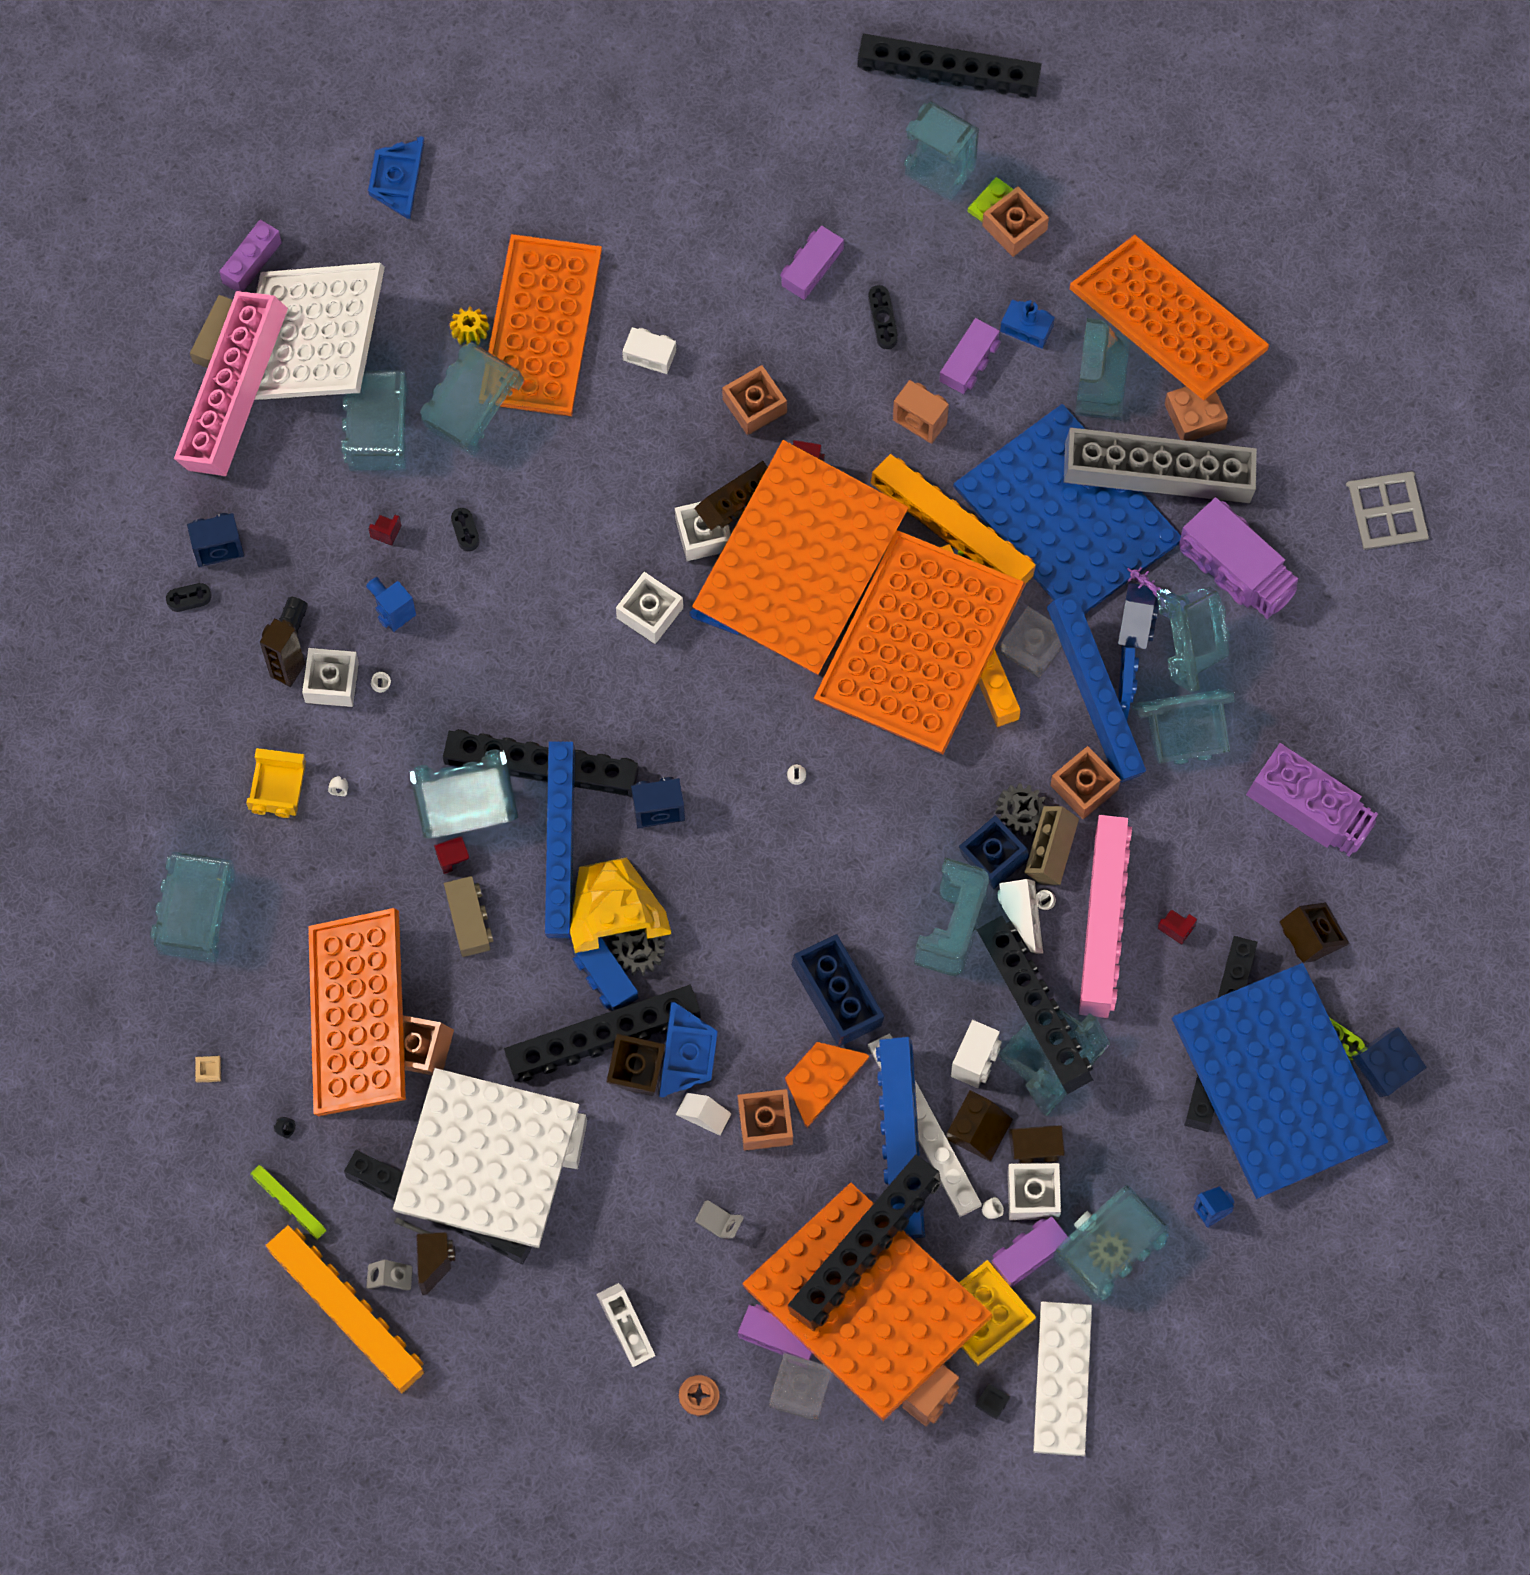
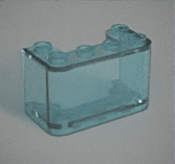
(944, 150)
(469, 397)
(376, 422)
(464, 796)
(192, 906)
(950, 949)
(1111, 1243)

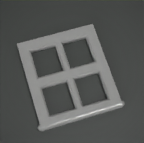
(1388, 510)

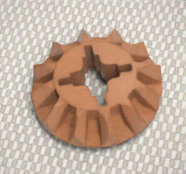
(708, 1388)

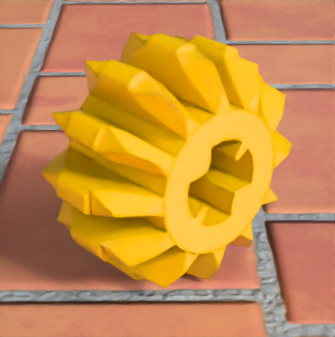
(477, 322)

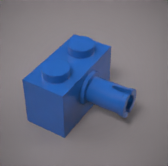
(1027, 323)
(393, 603)

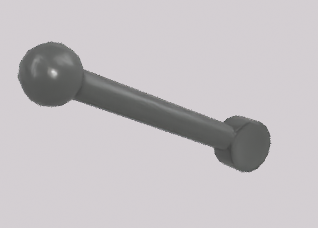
(404, 1224)

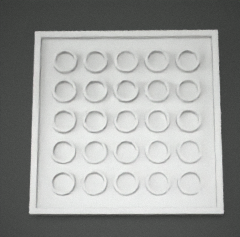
(324, 330)
(486, 1158)

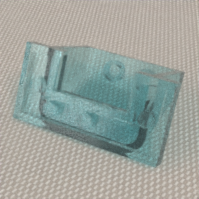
(1102, 371)
(1197, 633)
(1187, 725)
(1029, 1061)

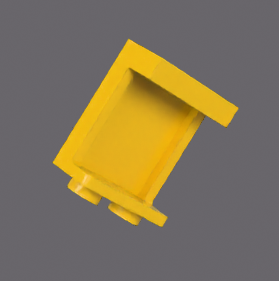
(276, 783)

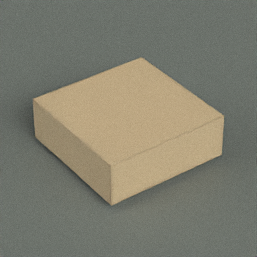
(208, 1069)

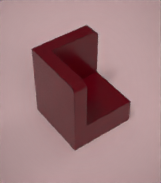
(385, 529)
(451, 853)
(1177, 926)

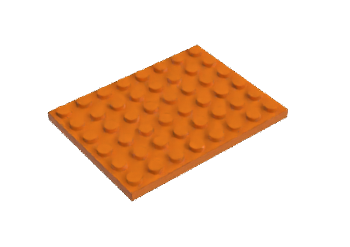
(800, 557)
(919, 641)
(891, 1326)

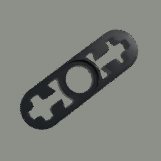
(885, 308)

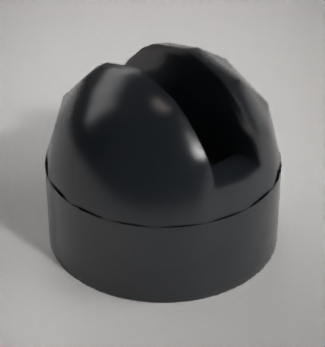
(290, 1125)

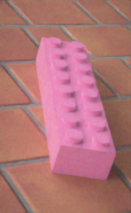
(231, 383)
(1104, 916)

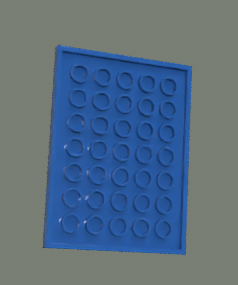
(1072, 532)
(1279, 1080)

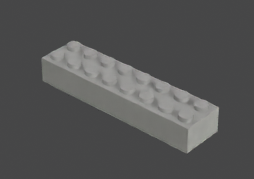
(1160, 465)

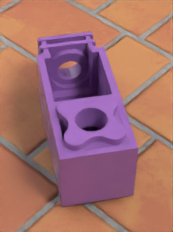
(1238, 559)
(1312, 801)

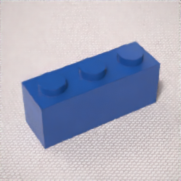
(606, 976)

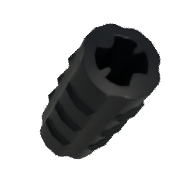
(294, 611)

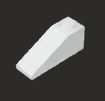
(1021, 907)
(625, 1324)

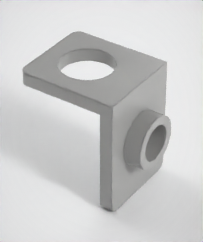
(718, 1220)
(390, 1274)

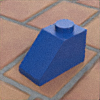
(1213, 1205)

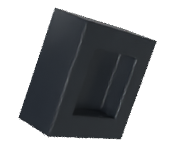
(992, 1401)

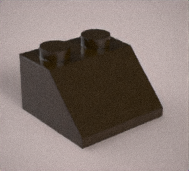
(1313, 932)
(635, 1064)
(979, 1126)
(1036, 1143)
(433, 1259)

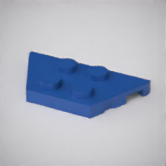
(396, 175)
(1127, 681)
(687, 1051)

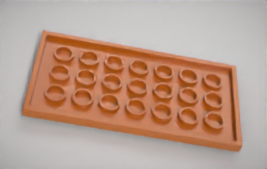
(1169, 317)
(545, 319)
(356, 1012)

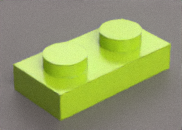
(991, 195)

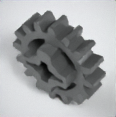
(1015, 799)
(630, 941)

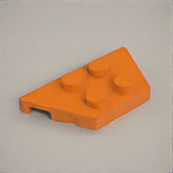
(821, 1077)

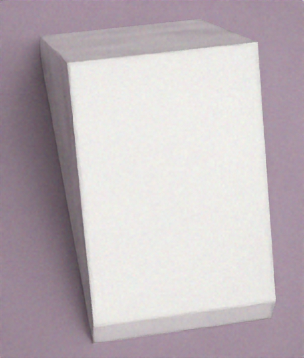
(704, 1112)

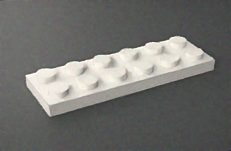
(1062, 1379)

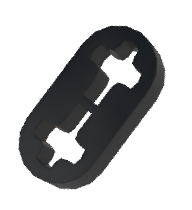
(470, 528)
(187, 593)

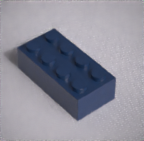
(837, 990)

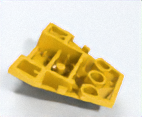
(613, 901)

